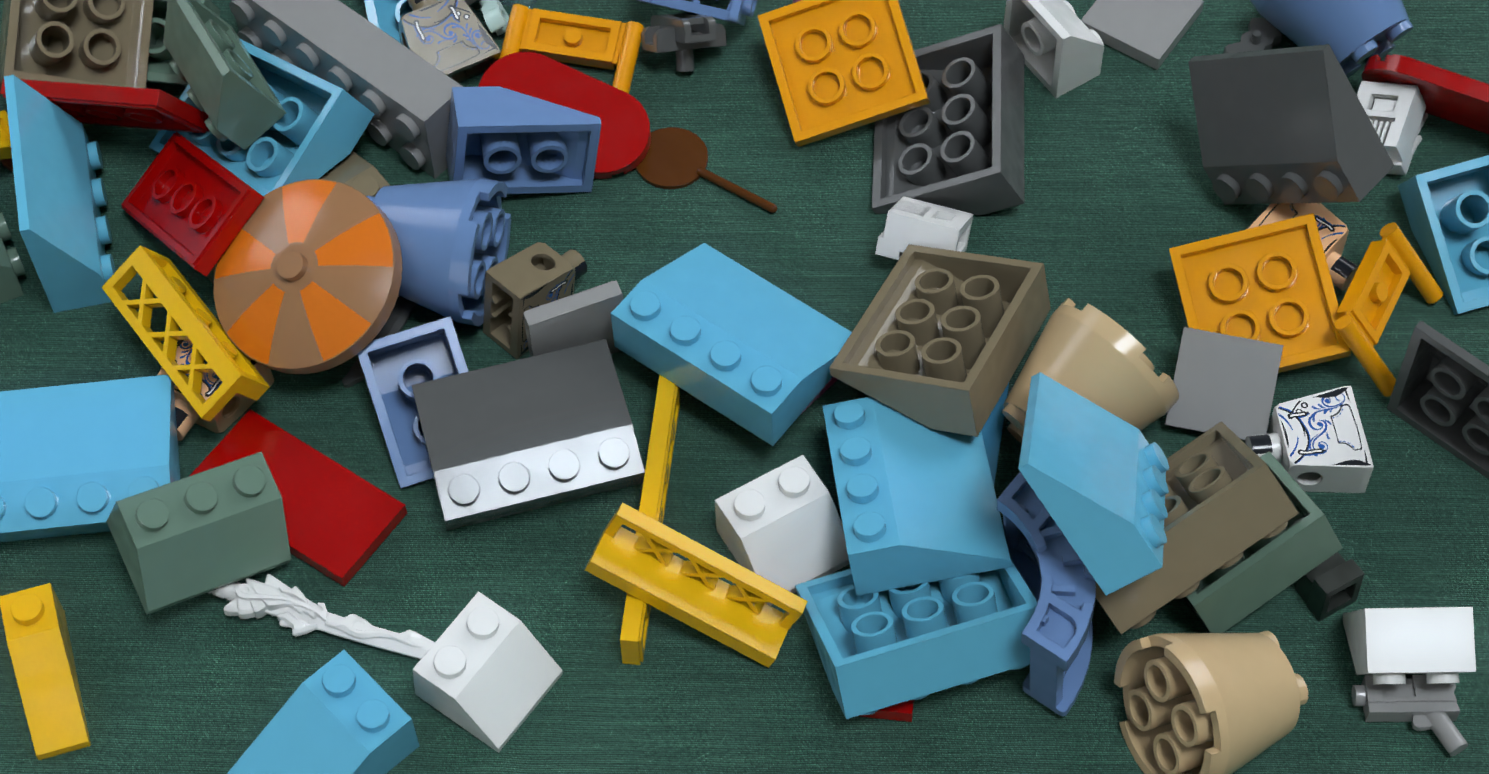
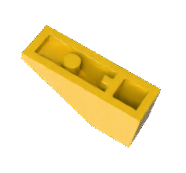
(45, 670)

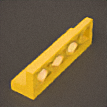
(198, 325)
(692, 588)

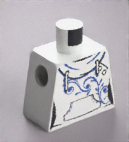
(1319, 442)

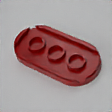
(1443, 91)
(624, 121)

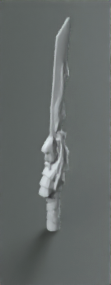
(305, 616)

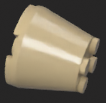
(1099, 363)
(1206, 700)

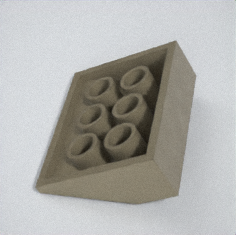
(77, 41)
(945, 335)
(1216, 509)

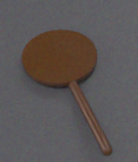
(680, 159)

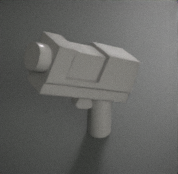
(1422, 703)

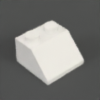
(1054, 43)
(783, 526)
(1411, 642)
(486, 672)

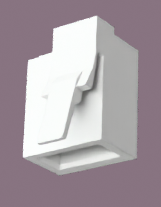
(1397, 118)
(923, 225)

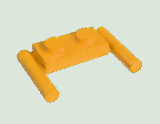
(575, 40)
(1374, 296)

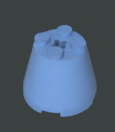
(1349, 26)
(448, 242)

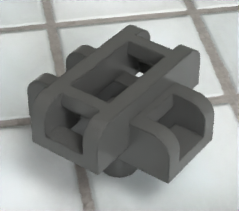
(682, 34)

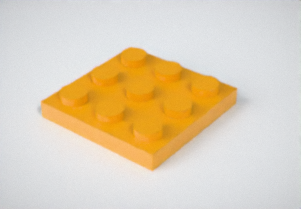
(841, 64)
(1265, 288)

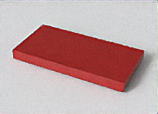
(121, 106)
(191, 203)
(328, 510)

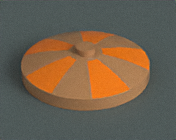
(309, 277)

